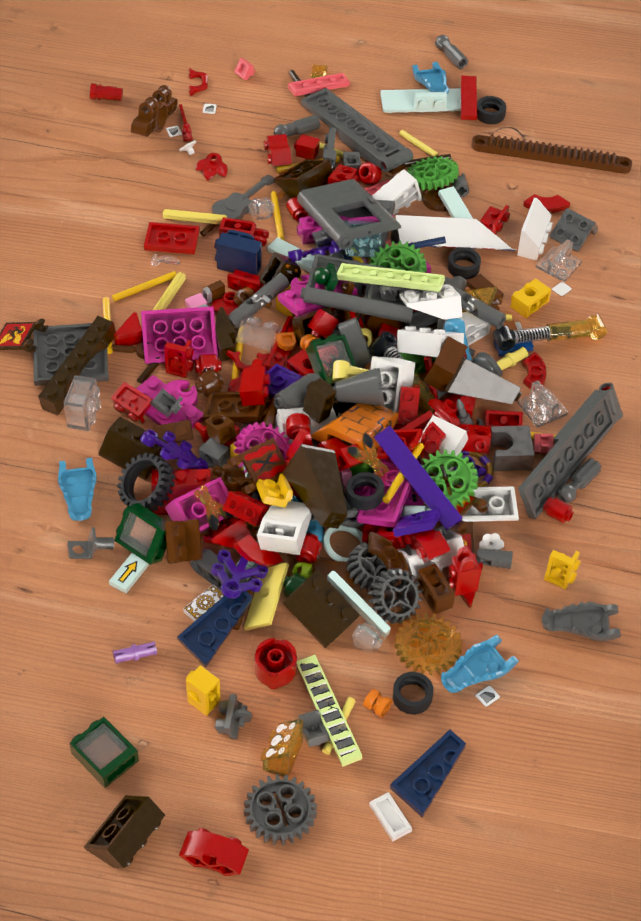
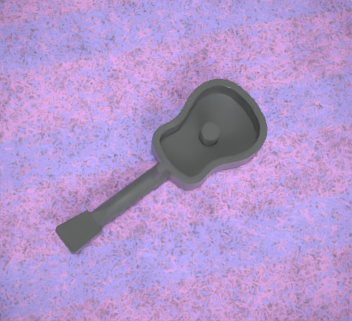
(237, 204)

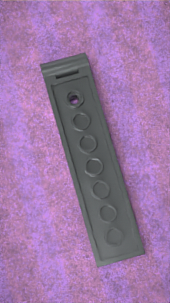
(357, 130)
(571, 448)

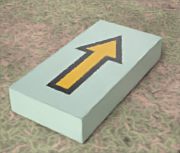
(128, 573)

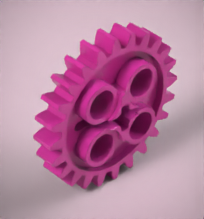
(255, 435)

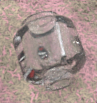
(261, 208)
(367, 637)

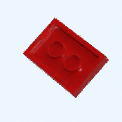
(172, 238)

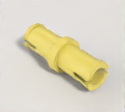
(512, 358)

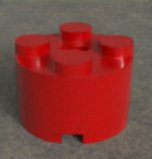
(275, 663)

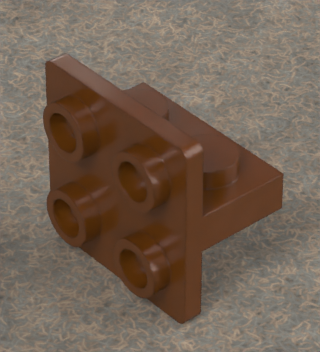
(183, 541)

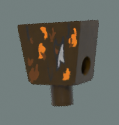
(280, 264)

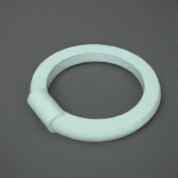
(353, 530)

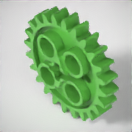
(434, 172)
(406, 254)
(463, 475)

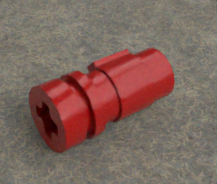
(105, 92)

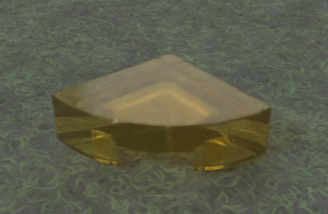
(318, 70)

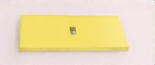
(266, 600)

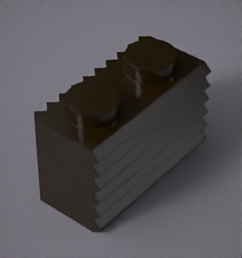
(319, 400)

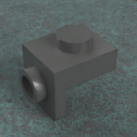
(166, 403)
(313, 728)

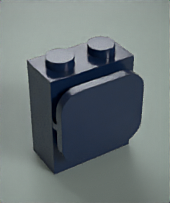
(238, 252)

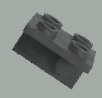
(574, 228)

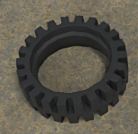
(132, 472)

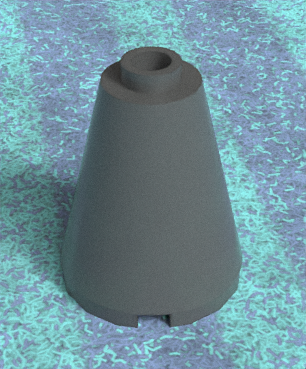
(361, 388)
(295, 393)

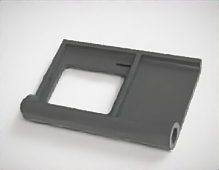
(327, 200)
(369, 305)

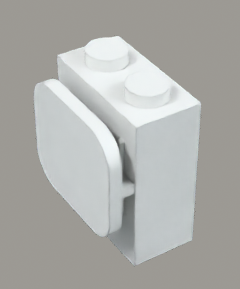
(454, 440)

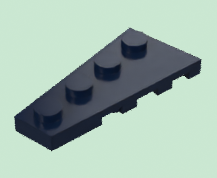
(212, 628)
(427, 774)

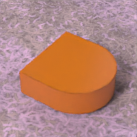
(286, 341)

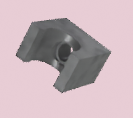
(518, 445)

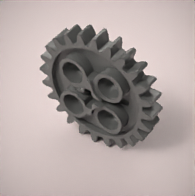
(260, 815)

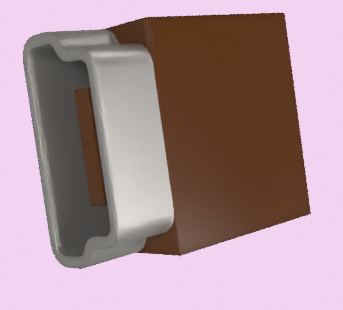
(214, 291)

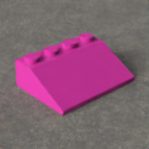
(177, 327)

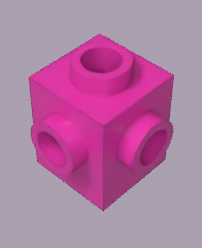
(305, 229)

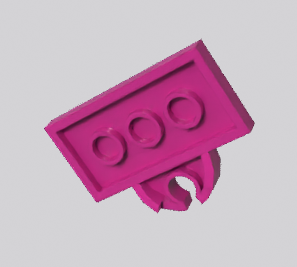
(292, 300)
(188, 411)
(386, 513)

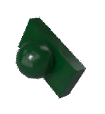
(326, 277)

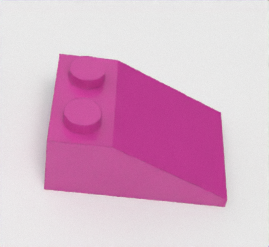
(190, 507)

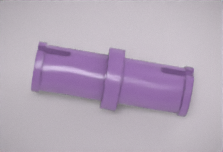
(134, 652)

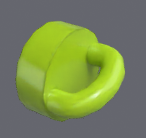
(306, 569)

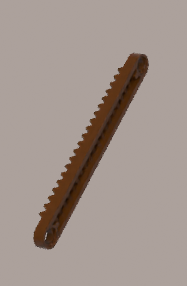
(551, 153)

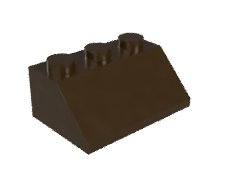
(303, 176)
(124, 443)
(321, 609)
(125, 830)

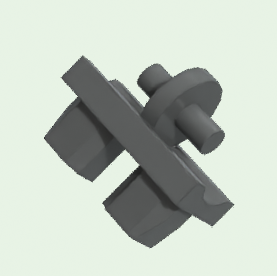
(236, 717)

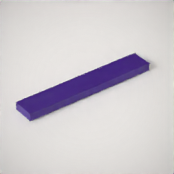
(417, 477)

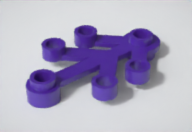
(297, 255)
(173, 451)
(231, 587)

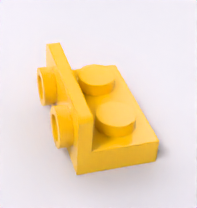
(275, 493)
(562, 569)

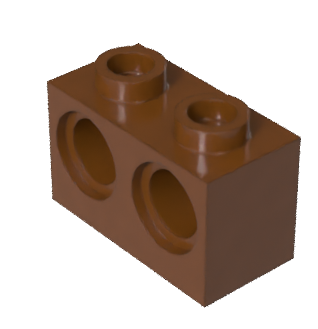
(435, 588)

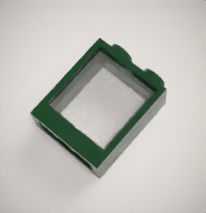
(325, 352)
(142, 533)
(104, 751)

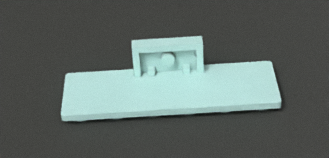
(420, 100)

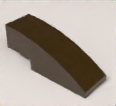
(224, 335)

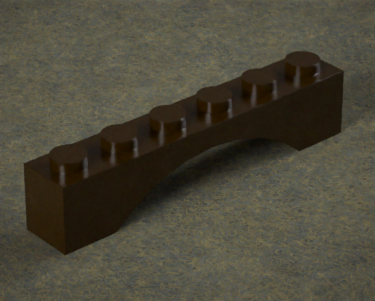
(94, 340)

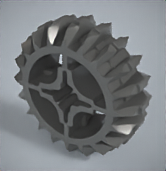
(365, 567)
(407, 603)

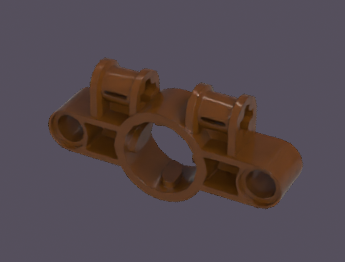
(154, 112)

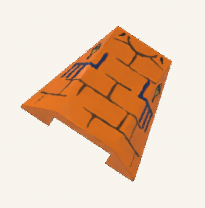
(356, 422)

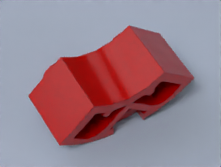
(278, 150)
(343, 458)
(428, 544)
(214, 852)

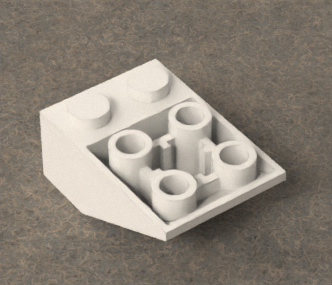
(440, 304)
(284, 528)

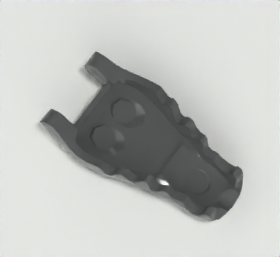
(585, 620)

